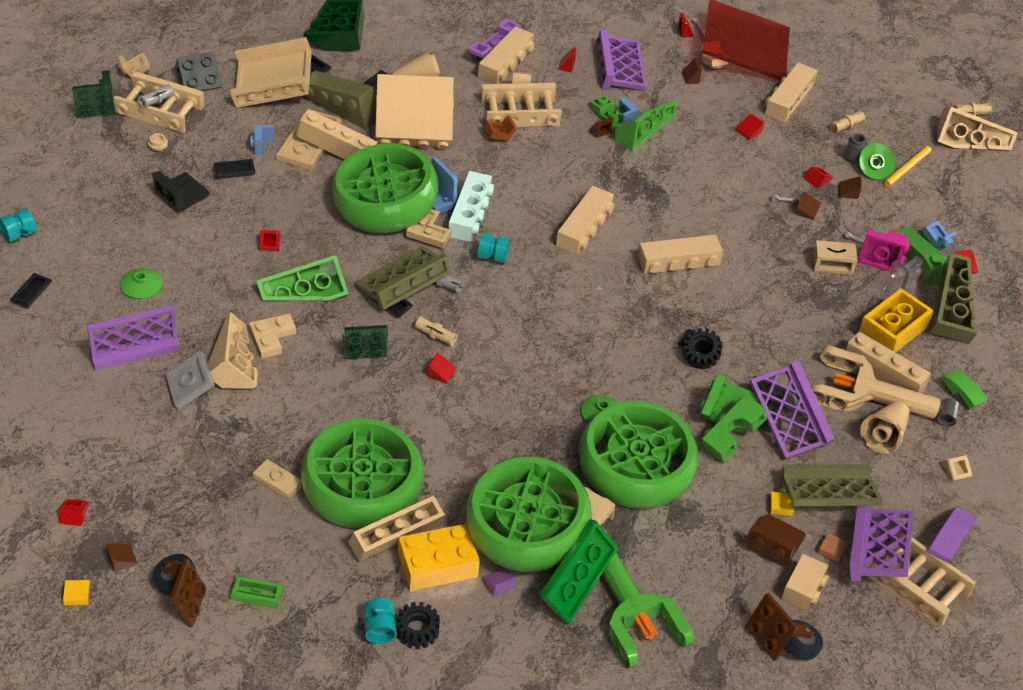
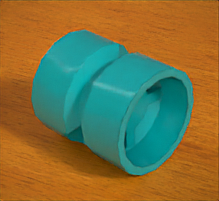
(20, 224)
(493, 247)
(380, 620)

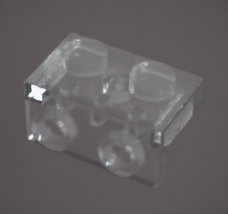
(903, 276)

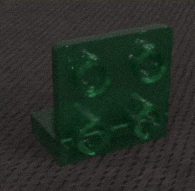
(94, 99)
(365, 342)

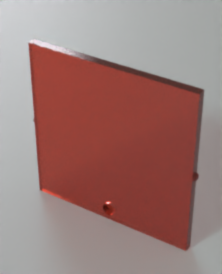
(746, 40)

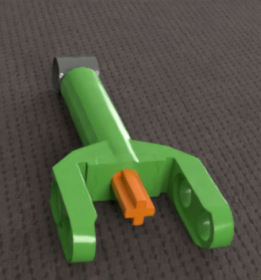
(638, 610)

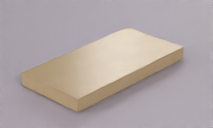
(300, 152)

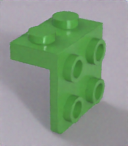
(721, 399)

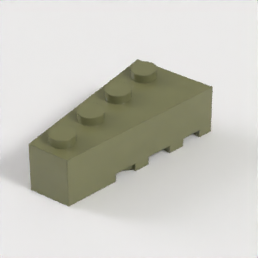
(344, 98)
(954, 302)

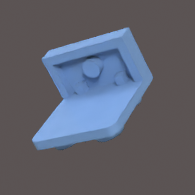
(447, 187)

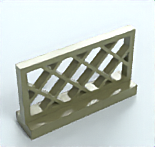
(403, 285)
(831, 476)

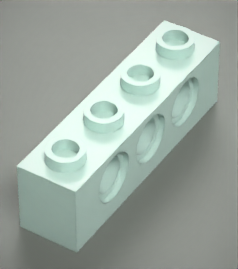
(470, 206)

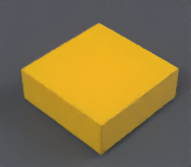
(781, 504)
(76, 592)

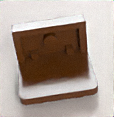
(775, 539)

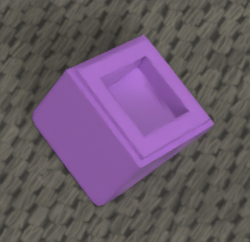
(499, 581)

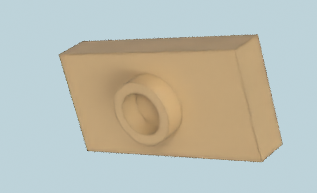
(277, 479)

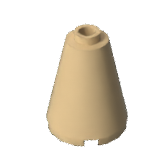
(421, 66)
(886, 428)

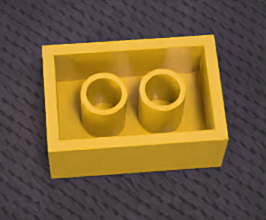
(896, 320)
(438, 557)

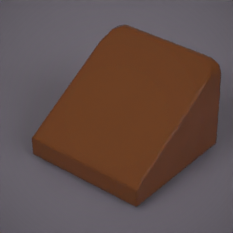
(692, 72)
(602, 127)
(850, 188)
(808, 206)
(120, 556)

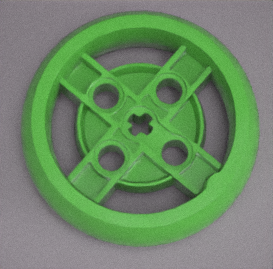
(385, 188)
(638, 455)
(361, 472)
(528, 513)

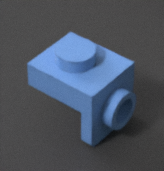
(627, 109)
(262, 134)
(938, 236)

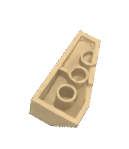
(967, 131)
(231, 359)

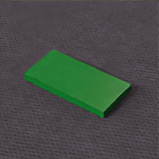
(579, 571)

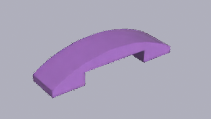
(483, 49)
(953, 534)

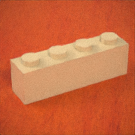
(506, 55)
(790, 92)
(331, 135)
(585, 220)
(680, 254)
(889, 365)
(386, 532)

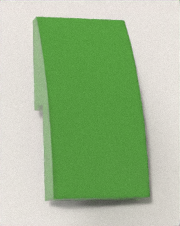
(605, 109)
(966, 387)

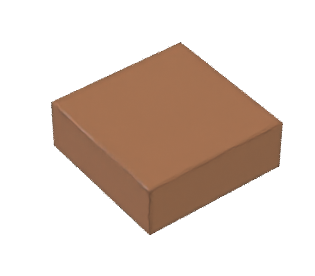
(833, 547)

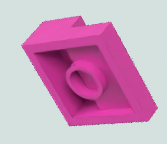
(882, 249)

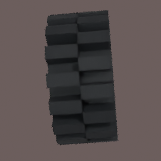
(706, 337)
(417, 613)

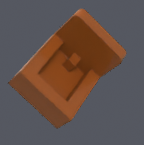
(500, 131)

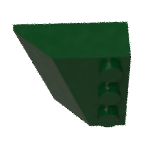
(338, 26)

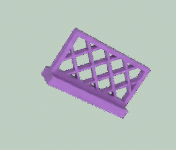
(607, 61)
(136, 346)
(809, 406)
(862, 535)

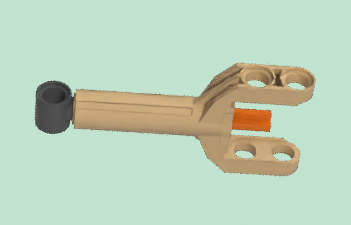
(868, 388)

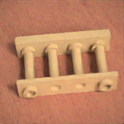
(522, 93)
(182, 95)
(918, 597)

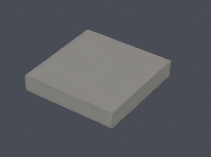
(189, 380)

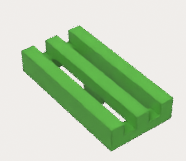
(256, 595)

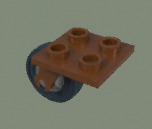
(178, 577)
(781, 634)

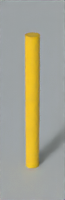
(907, 166)

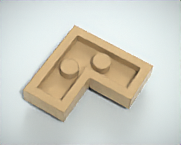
(429, 232)
(267, 332)

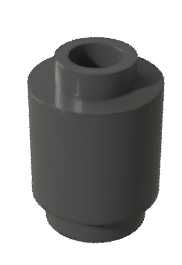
(855, 145)

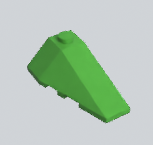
(641, 126)
(932, 258)
(307, 282)

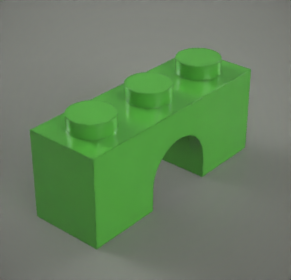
(745, 414)

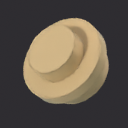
(157, 142)

